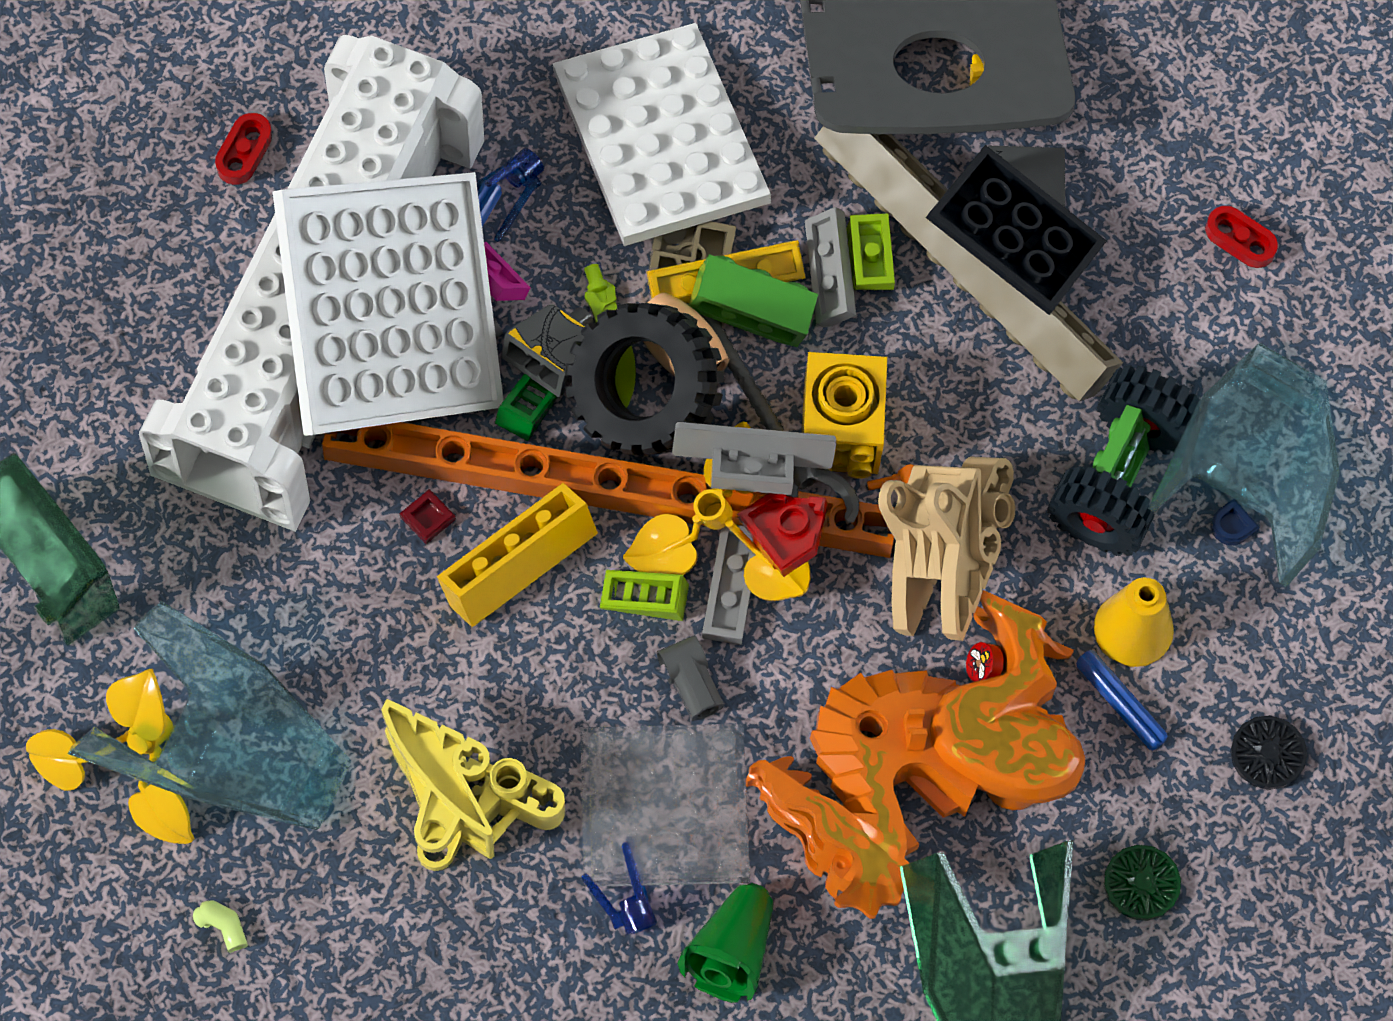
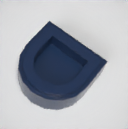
(1233, 524)

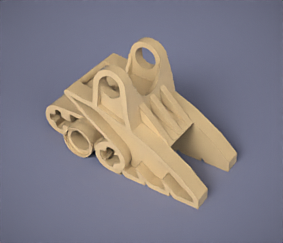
(948, 534)

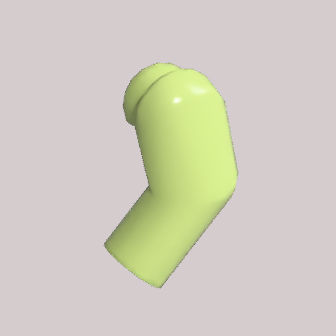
(223, 918)

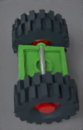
(1100, 503)

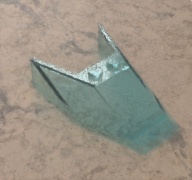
(1268, 444)
(238, 736)

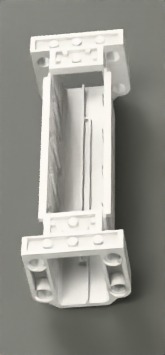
(242, 416)

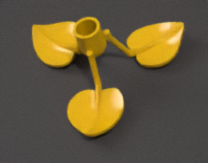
(666, 545)
(133, 704)

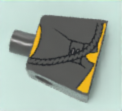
(543, 345)

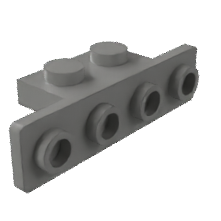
(753, 457)

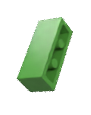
(753, 300)

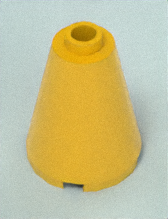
(1135, 624)

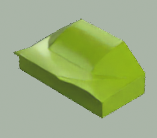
(870, 252)

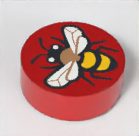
(984, 661)

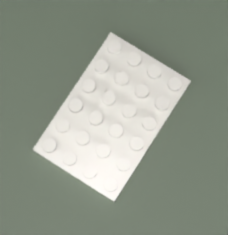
(661, 134)

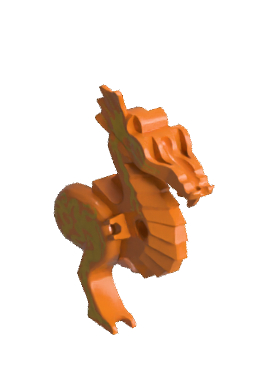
(937, 740)

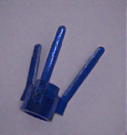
(518, 171)
(636, 910)

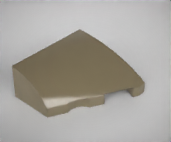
(693, 244)

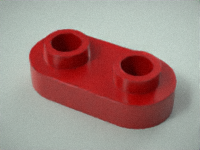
(241, 150)
(1244, 234)

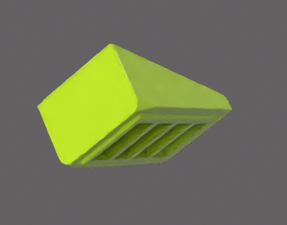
(659, 609)

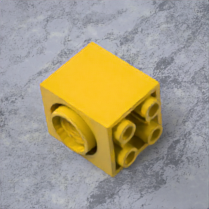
(847, 400)

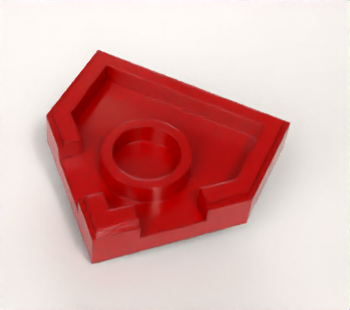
(785, 528)

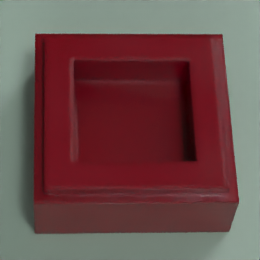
(427, 516)

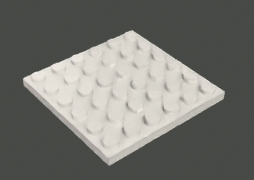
(388, 301)

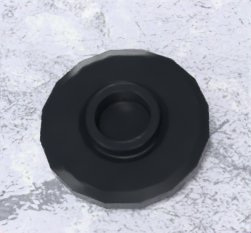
(1268, 752)

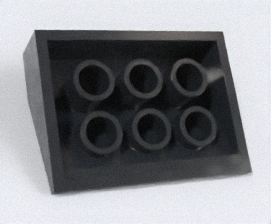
(1016, 229)

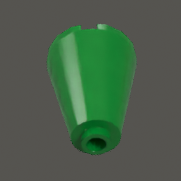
(731, 945)

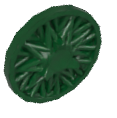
(1142, 882)

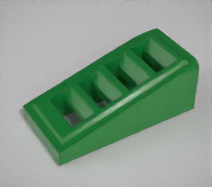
(518, 417)

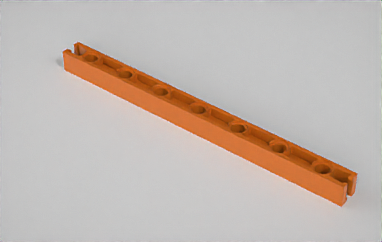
(641, 487)

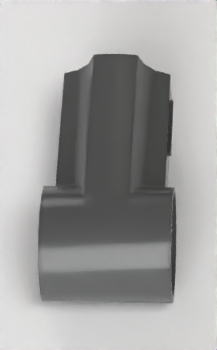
(689, 673)

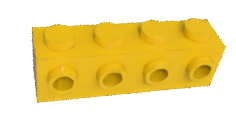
(517, 554)

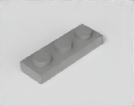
(830, 267)
(728, 592)

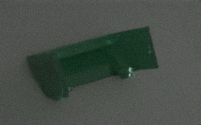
(52, 555)

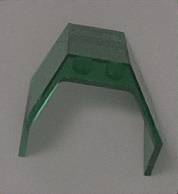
(984, 973)

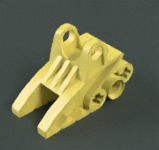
(448, 808)

